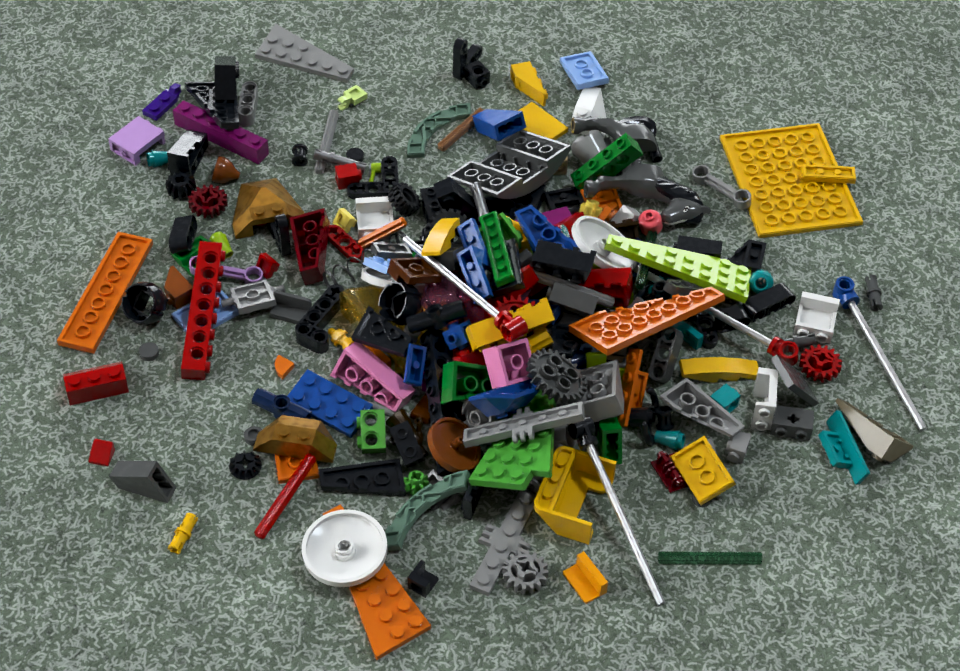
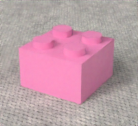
(507, 363)

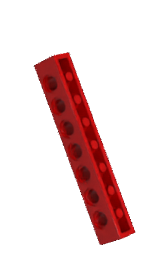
(197, 368)

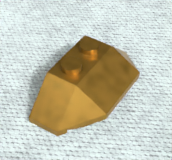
(296, 438)

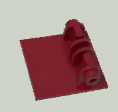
(668, 472)

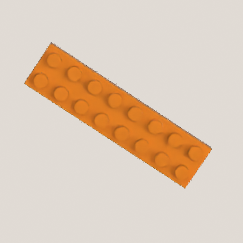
(105, 292)

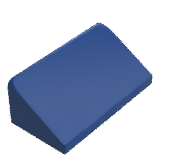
(415, 365)

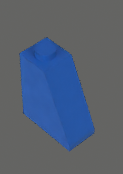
(499, 123)

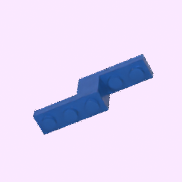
(474, 259)

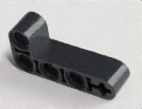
(310, 328)

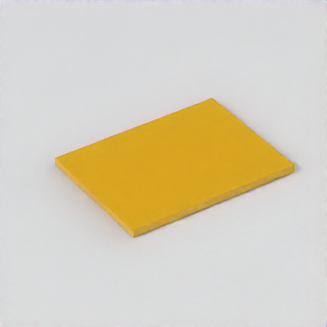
(770, 169)

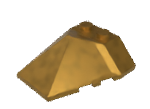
(259, 204)

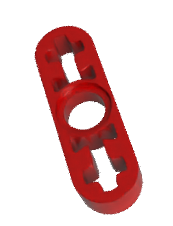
(344, 237)

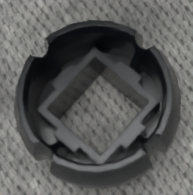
(136, 301)
(399, 302)

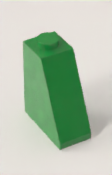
(610, 439)

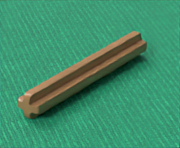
(459, 131)

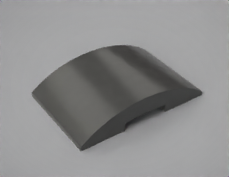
(516, 167)

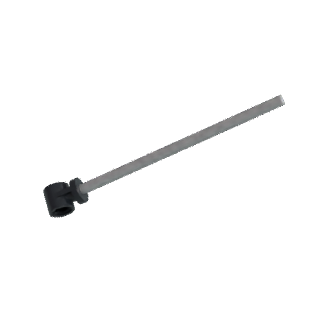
(584, 430)

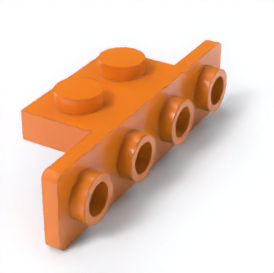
(633, 384)

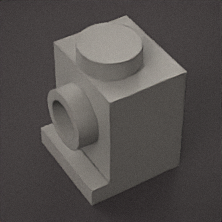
(737, 447)

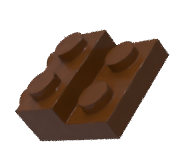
(413, 271)

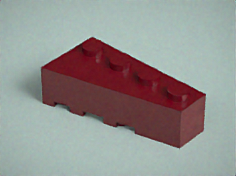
(310, 241)

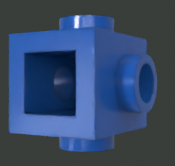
(456, 335)

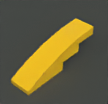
(440, 236)
(715, 368)

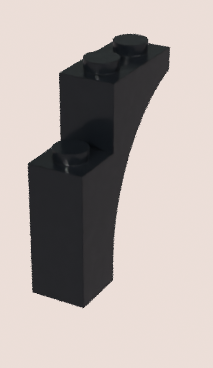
(696, 245)

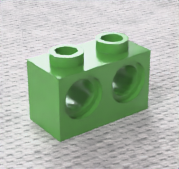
(376, 431)

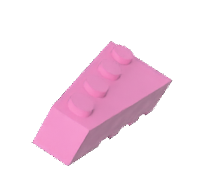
(372, 376)

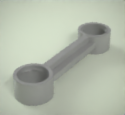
(722, 187)

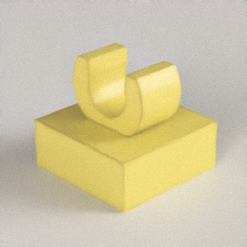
(344, 220)

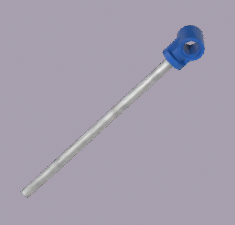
(849, 299)

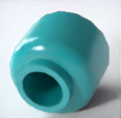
(754, 282)

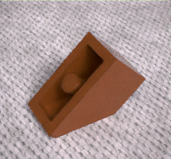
(177, 289)

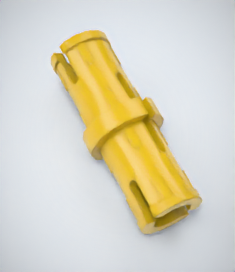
(183, 533)

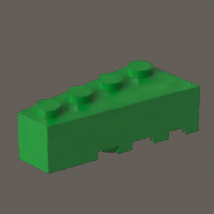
(463, 381)

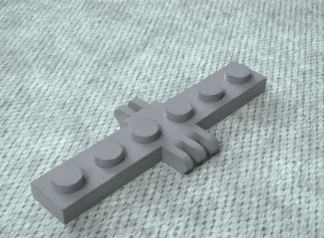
(523, 424)
(503, 542)

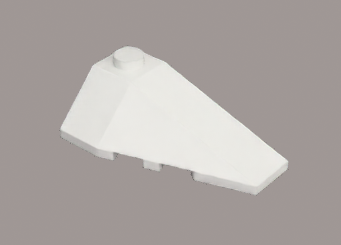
(590, 104)

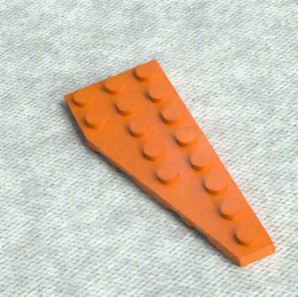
(627, 326)

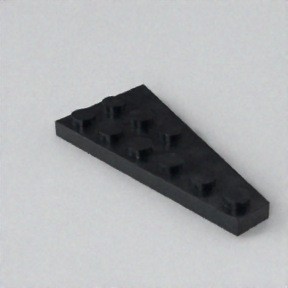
(221, 111)

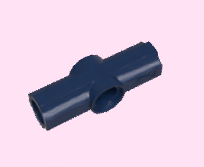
(279, 404)

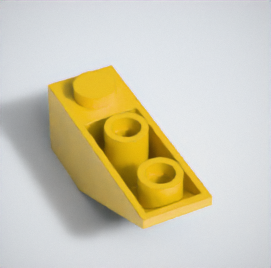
(526, 80)

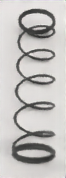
(347, 269)

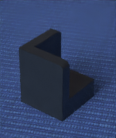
(421, 580)

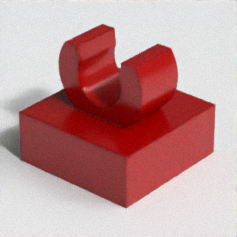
(267, 265)

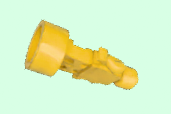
(339, 337)

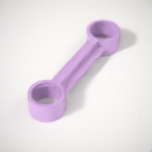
(232, 272)

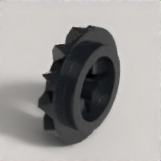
(253, 467)

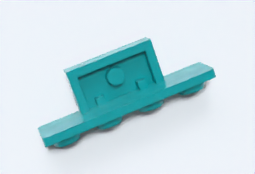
(842, 448)

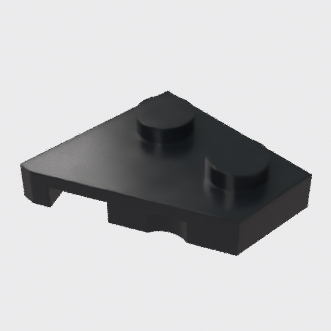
(750, 255)

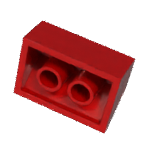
(95, 383)

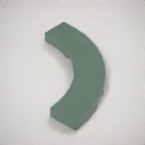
(431, 124)
(420, 503)

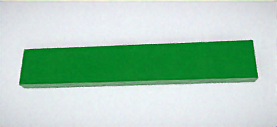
(497, 249)

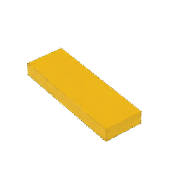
(828, 174)

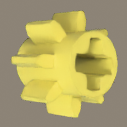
(591, 208)

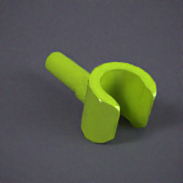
(375, 168)

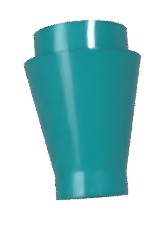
(156, 158)
(671, 439)

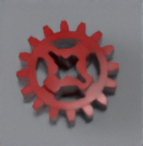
(820, 363)

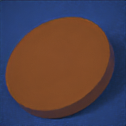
(447, 445)

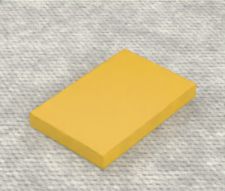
(542, 123)
(702, 470)

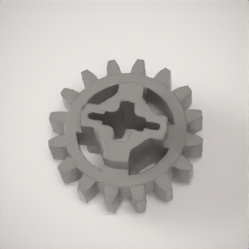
(525, 571)

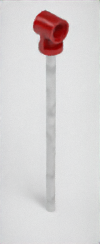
(510, 327)
(775, 346)

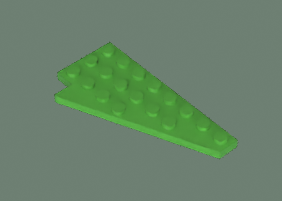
(514, 465)

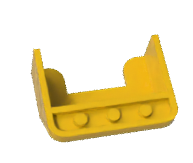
(564, 493)

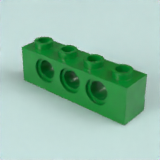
(608, 161)

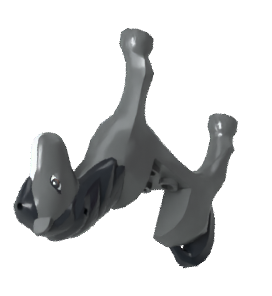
(643, 179)

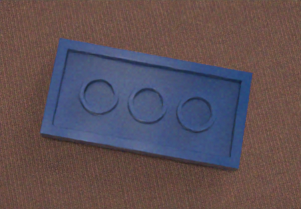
(329, 402)

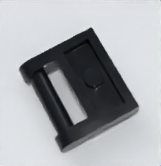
(564, 197)

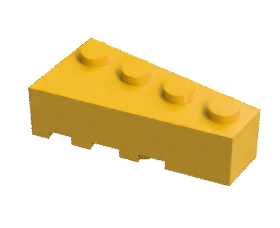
(484, 333)

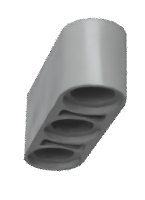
(248, 104)

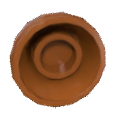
(224, 171)

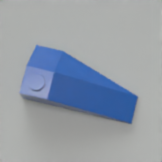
(537, 227)

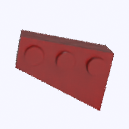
(612, 282)

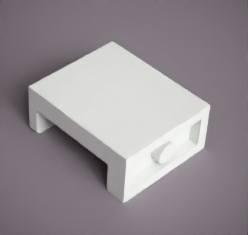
(373, 214)
(816, 316)
(765, 388)

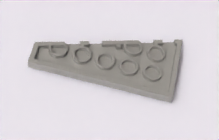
(294, 52)

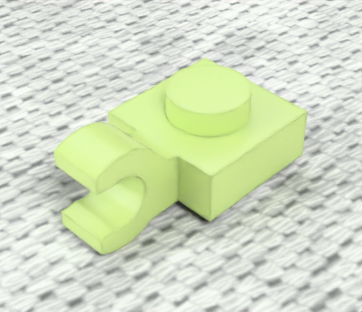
(353, 95)

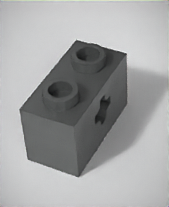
(792, 423)

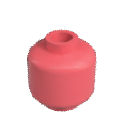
(650, 221)

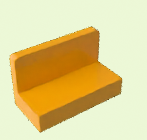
(586, 579)

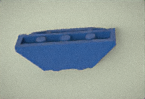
(504, 399)

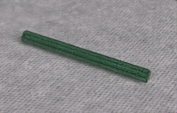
(643, 269)

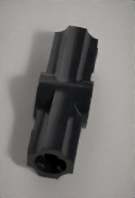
(436, 316)

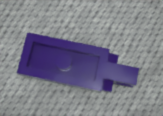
(162, 102)

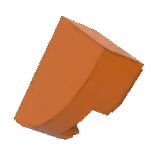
(283, 366)

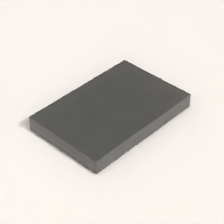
(794, 380)

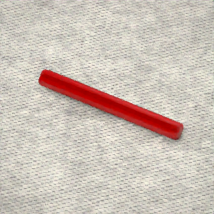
(285, 496)

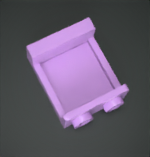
(135, 139)

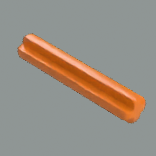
(382, 232)

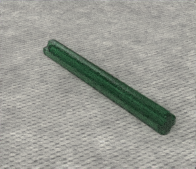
(674, 557)

